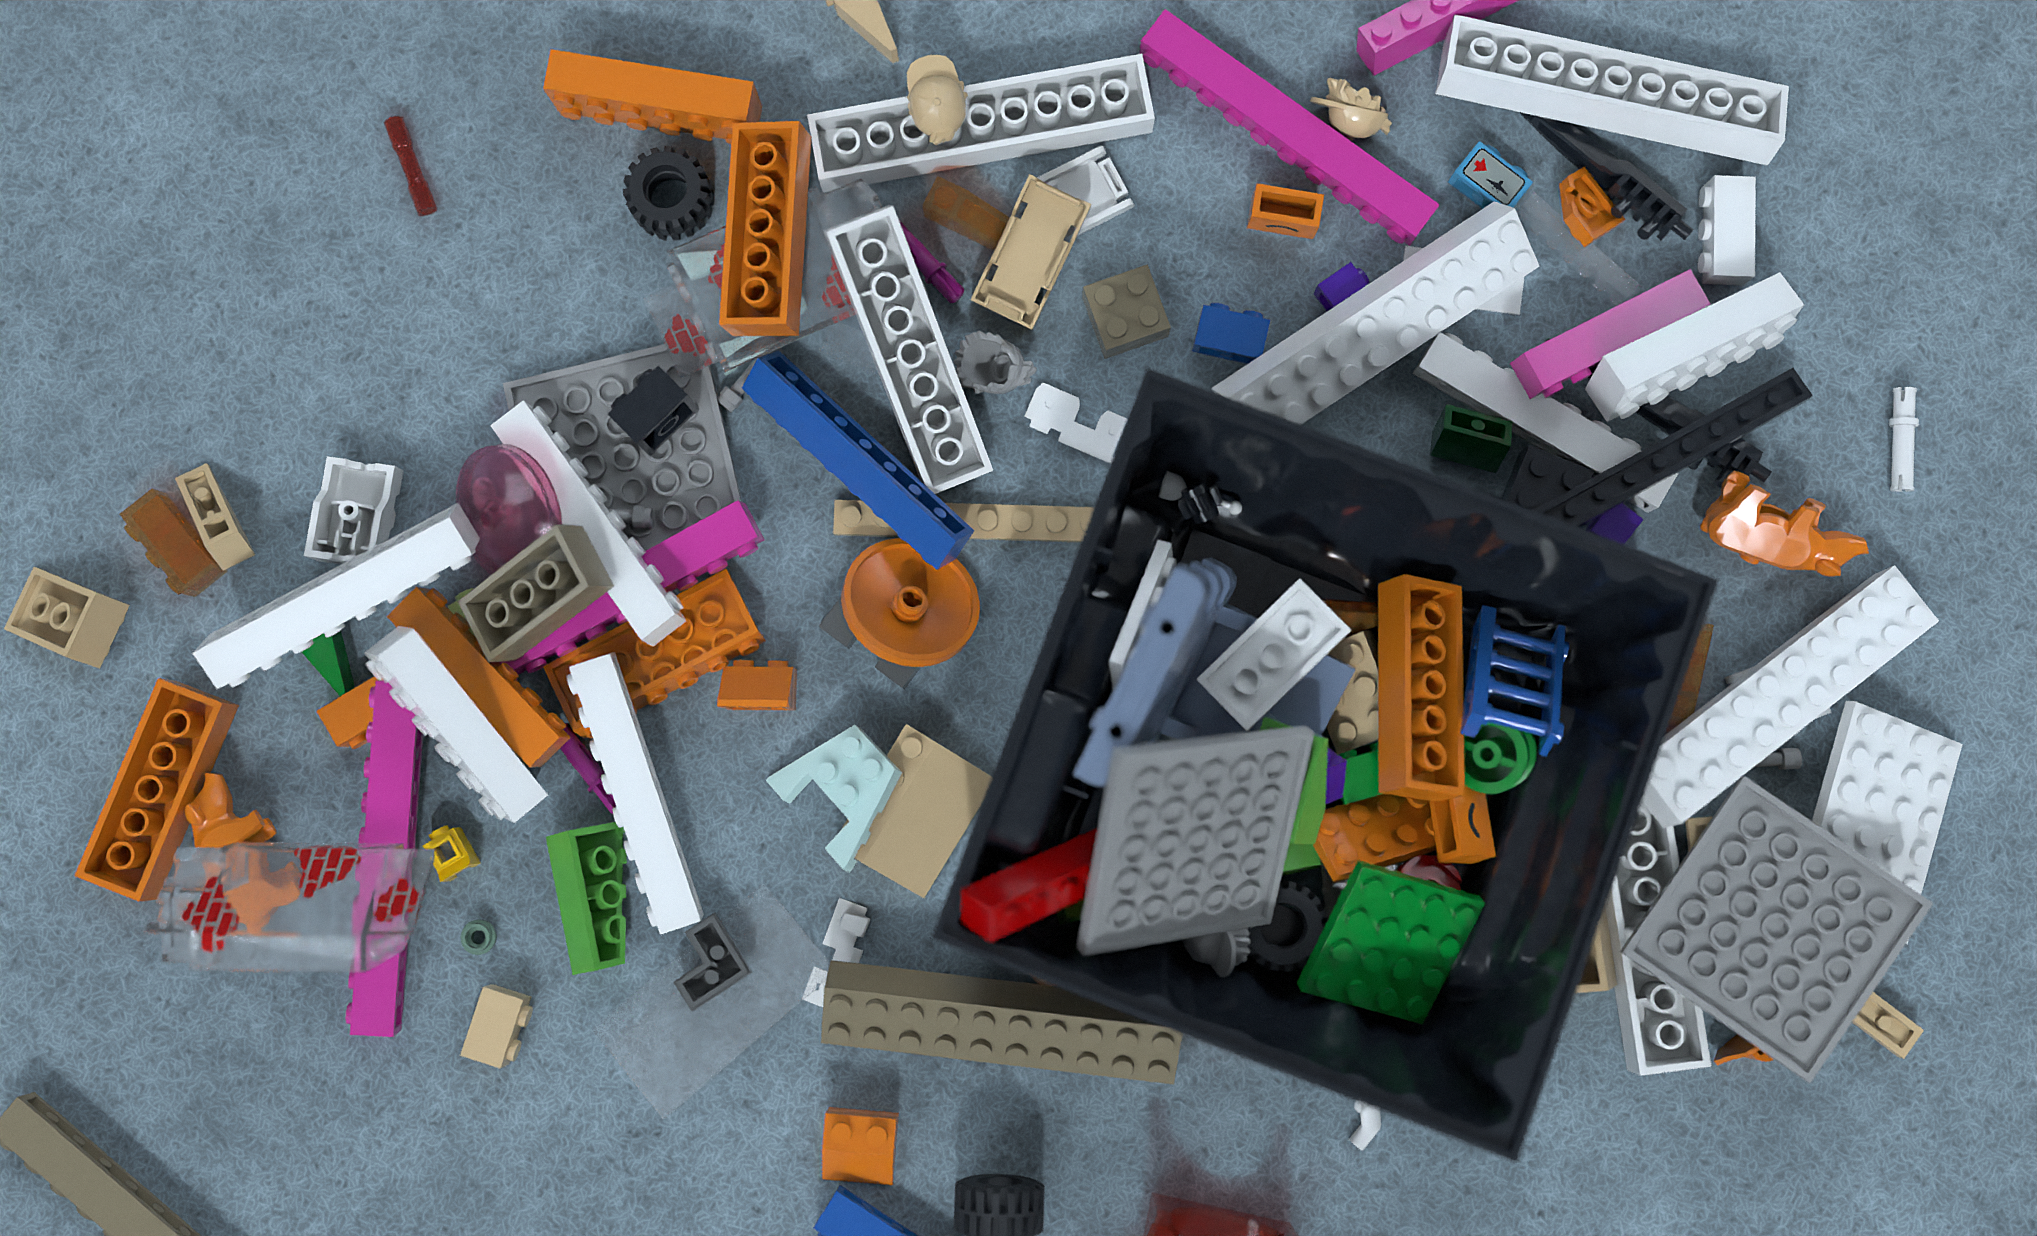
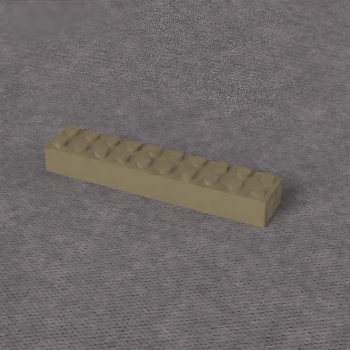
(991, 1023)

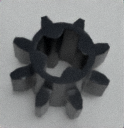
(1200, 502)

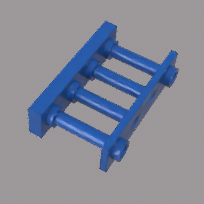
(1482, 685)

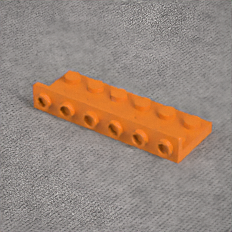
(714, 634)

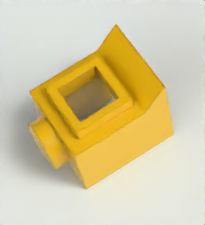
(451, 852)

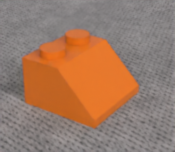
(758, 687)
(859, 1145)

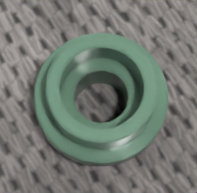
(469, 942)

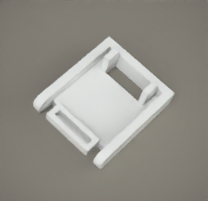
(1093, 183)

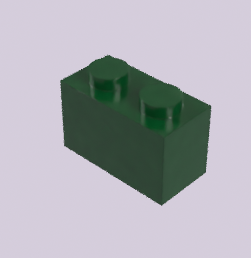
(1471, 438)

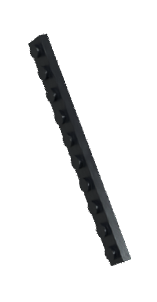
(1678, 450)

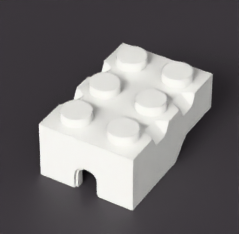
(352, 510)

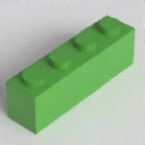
(590, 894)

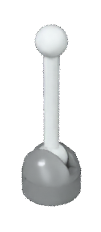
(1174, 484)

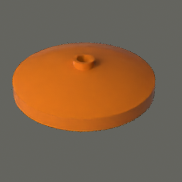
(908, 607)

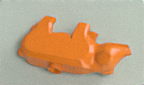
(1774, 536)
(214, 820)

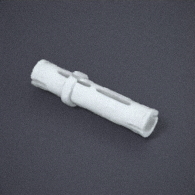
(1903, 439)

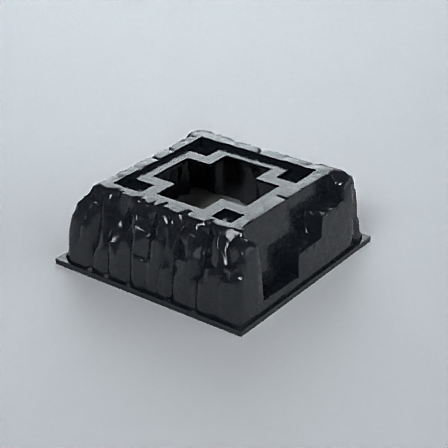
(1558, 837)

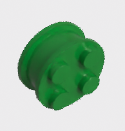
(1498, 758)

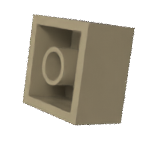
(1126, 311)

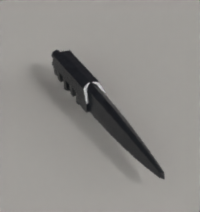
(1618, 177)
(1737, 456)

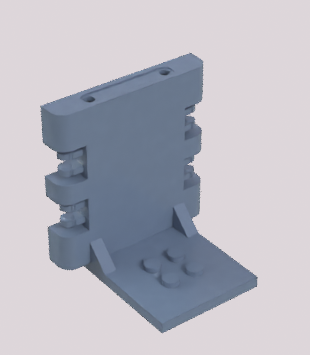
(1179, 642)

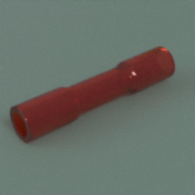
(403, 146)

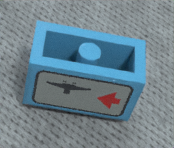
(1489, 178)

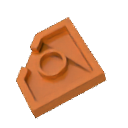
(1586, 207)

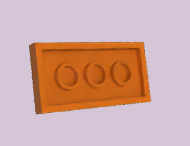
(1374, 831)

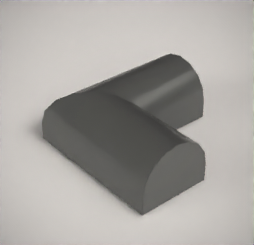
(720, 965)

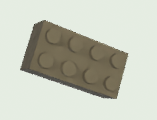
(535, 593)

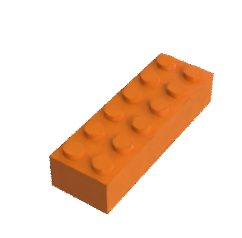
(649, 96)
(765, 229)
(1420, 688)
(157, 779)

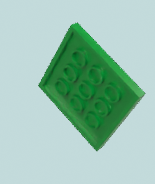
(1390, 942)

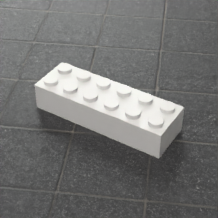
(1693, 347)
(455, 723)

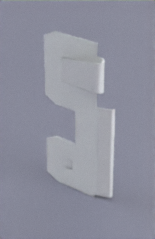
(1058, 411)
(842, 937)

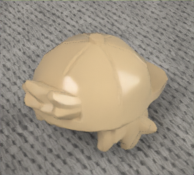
(936, 97)
(1352, 111)

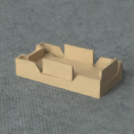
(1031, 252)

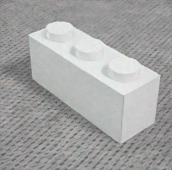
(1727, 230)

